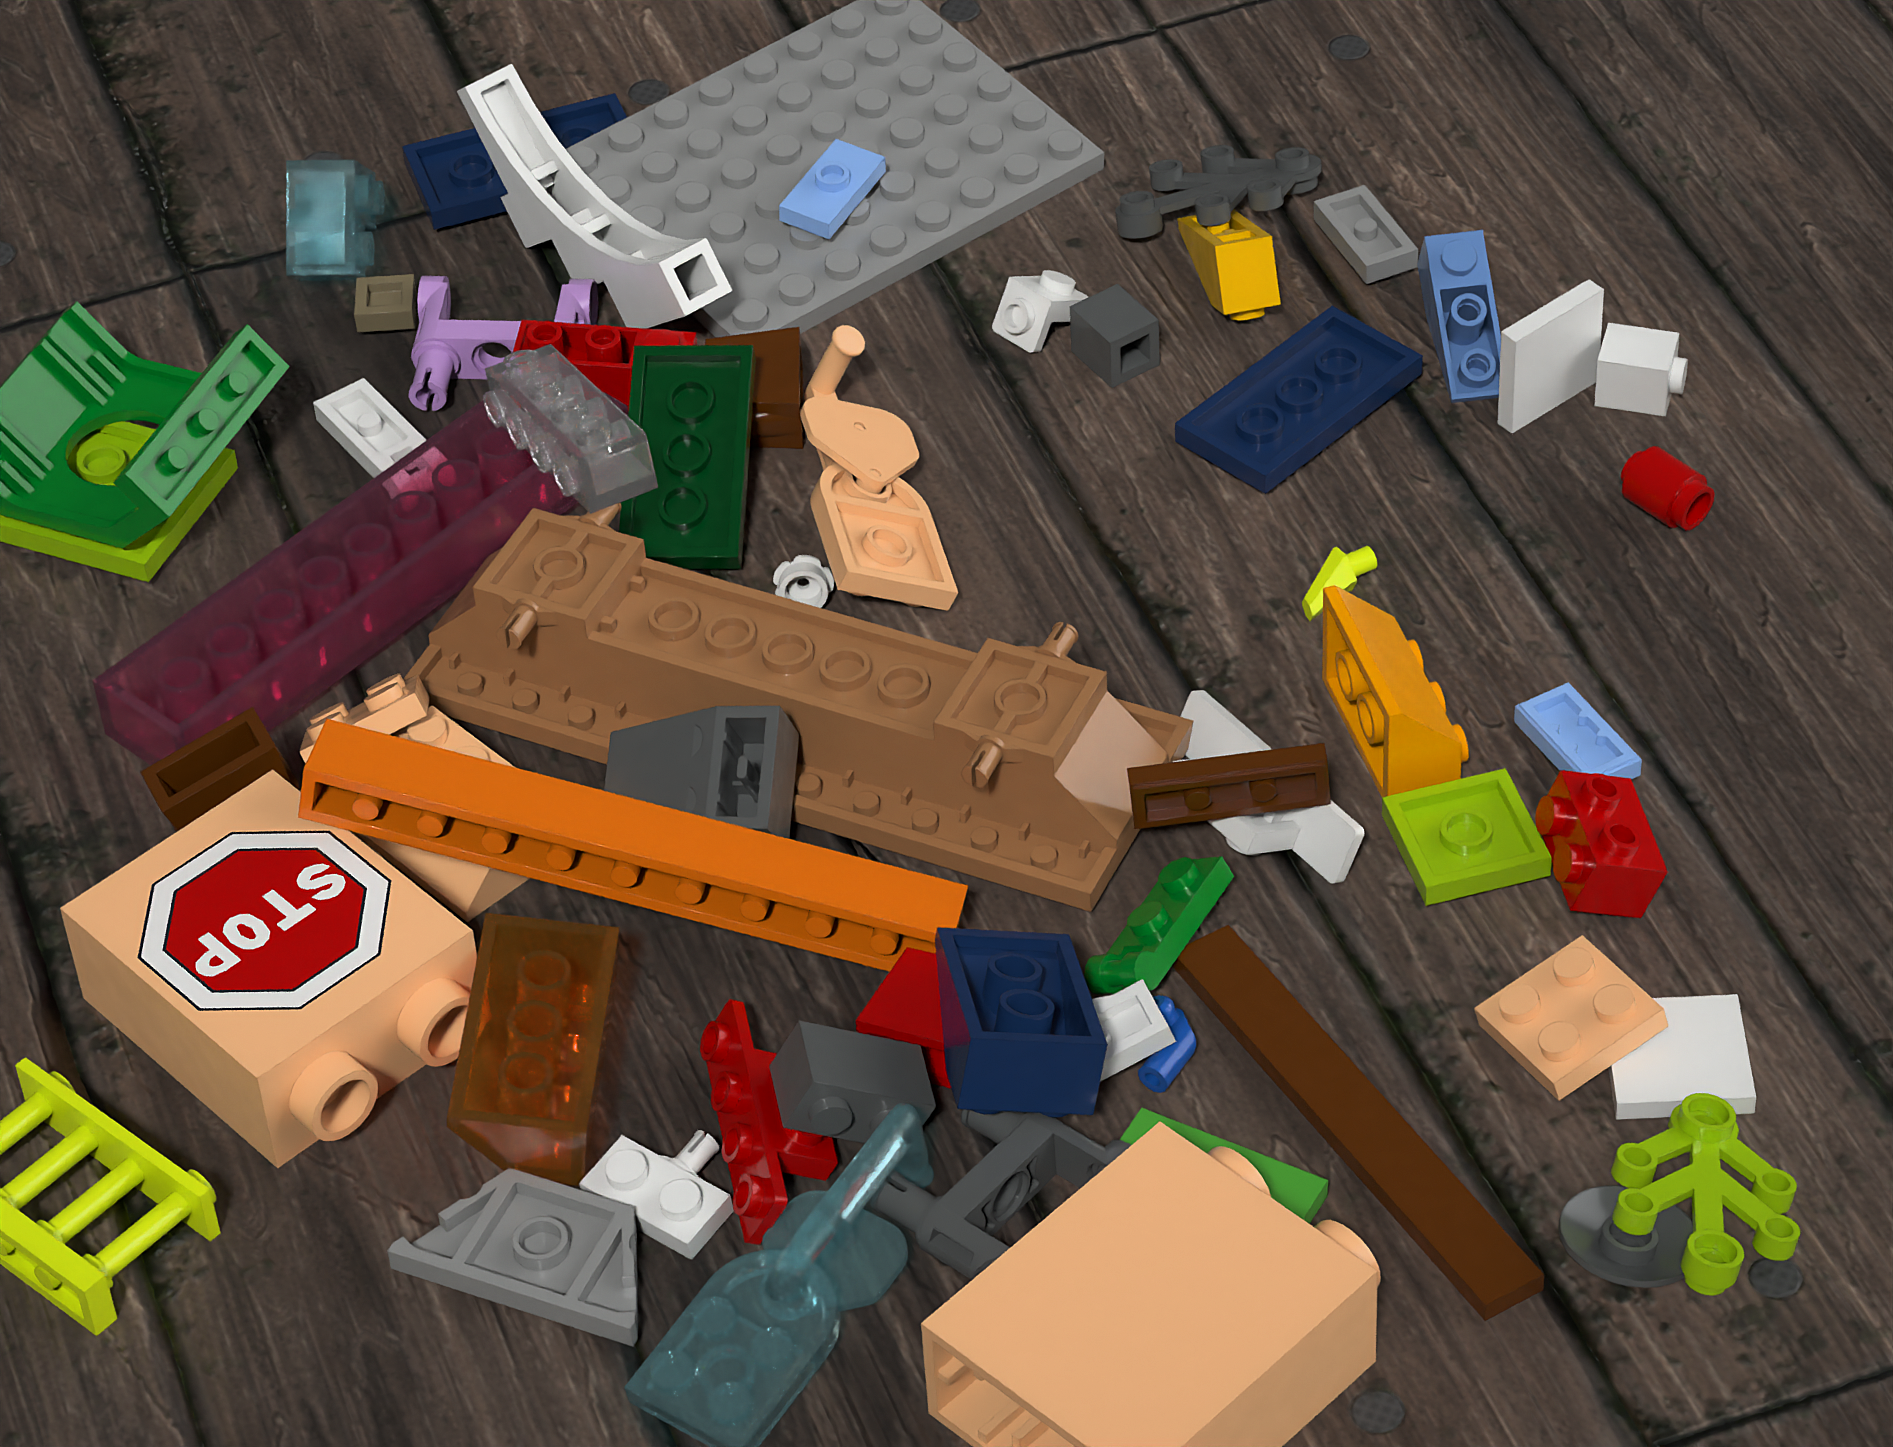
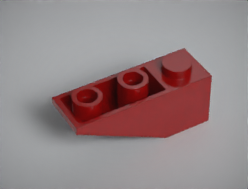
(598, 351)

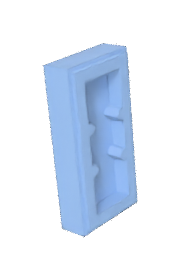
(832, 188)
(1575, 734)

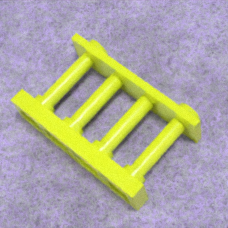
(38, 1249)

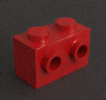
(1600, 844)

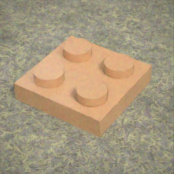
(387, 708)
(1571, 1017)

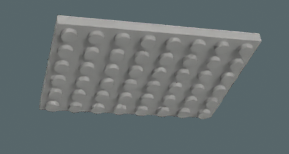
(883, 75)

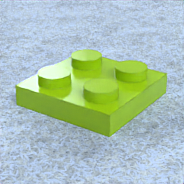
(1466, 836)

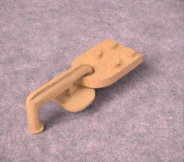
(867, 516)

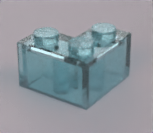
(327, 219)

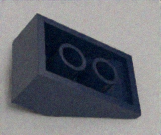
(1018, 1023)

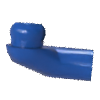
(1166, 1063)

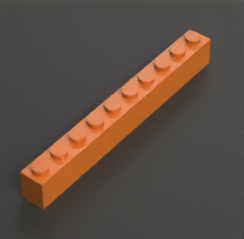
(623, 848)

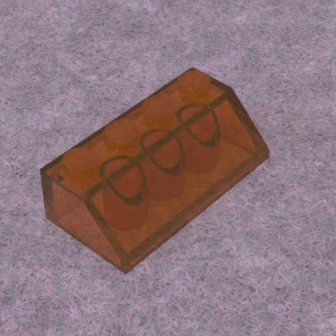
(535, 1044)

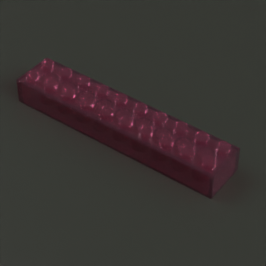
(330, 591)

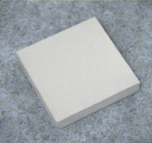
(1549, 355)
(1695, 1054)

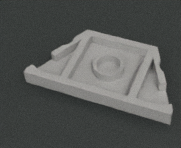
(536, 1252)

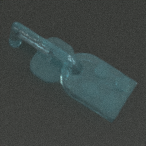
(746, 1357)

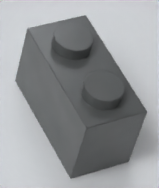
(846, 1081)

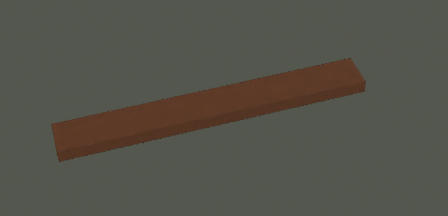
(1359, 1124)

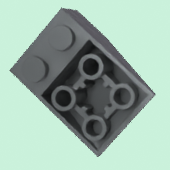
(712, 764)

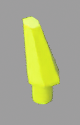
(1338, 570)

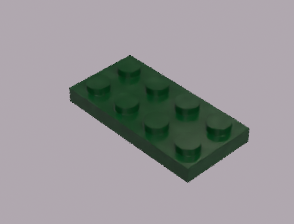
(698, 431)

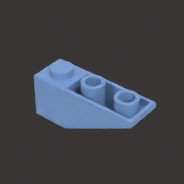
(1462, 313)

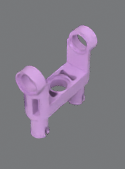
(454, 347)

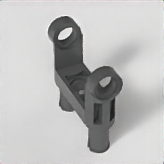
(1028, 1155)

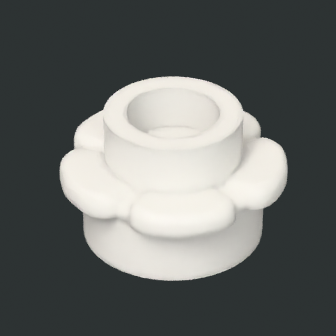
(808, 567)

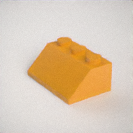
(1386, 697)

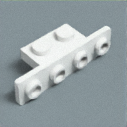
(1318, 834)

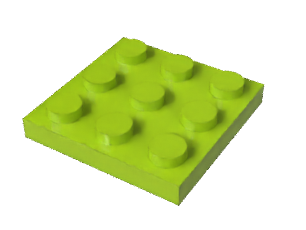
(100, 460)

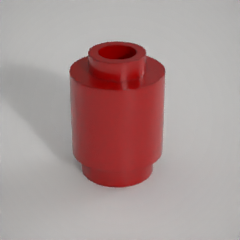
(1666, 488)

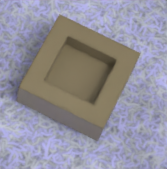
(385, 303)

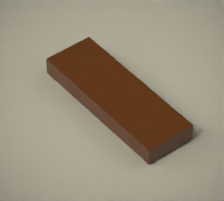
(1229, 786)

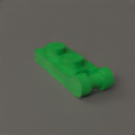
(1160, 925)

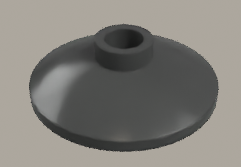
(1615, 1255)

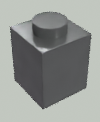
(1114, 335)

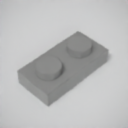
(1365, 234)

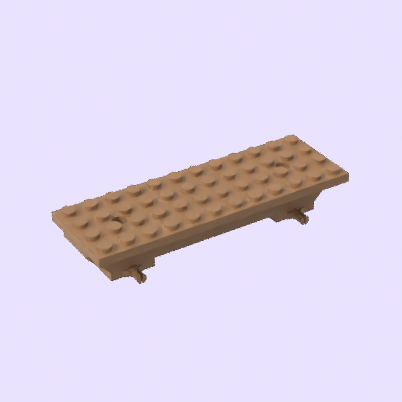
(904, 742)

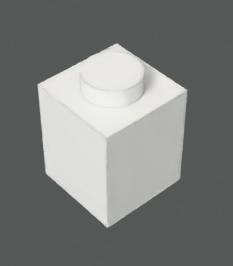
(1639, 369)

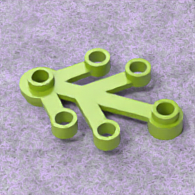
(1709, 1132)

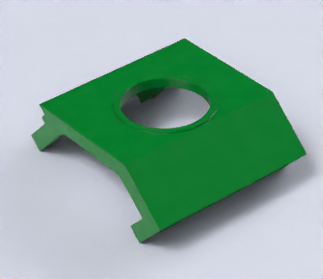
(86, 380)

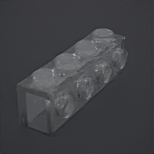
(569, 428)

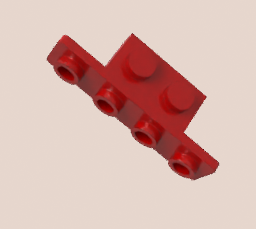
(752, 1125)

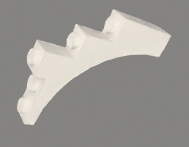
(551, 198)

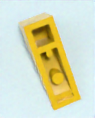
(1233, 265)

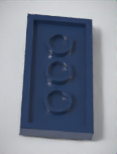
(459, 177)
(1298, 399)

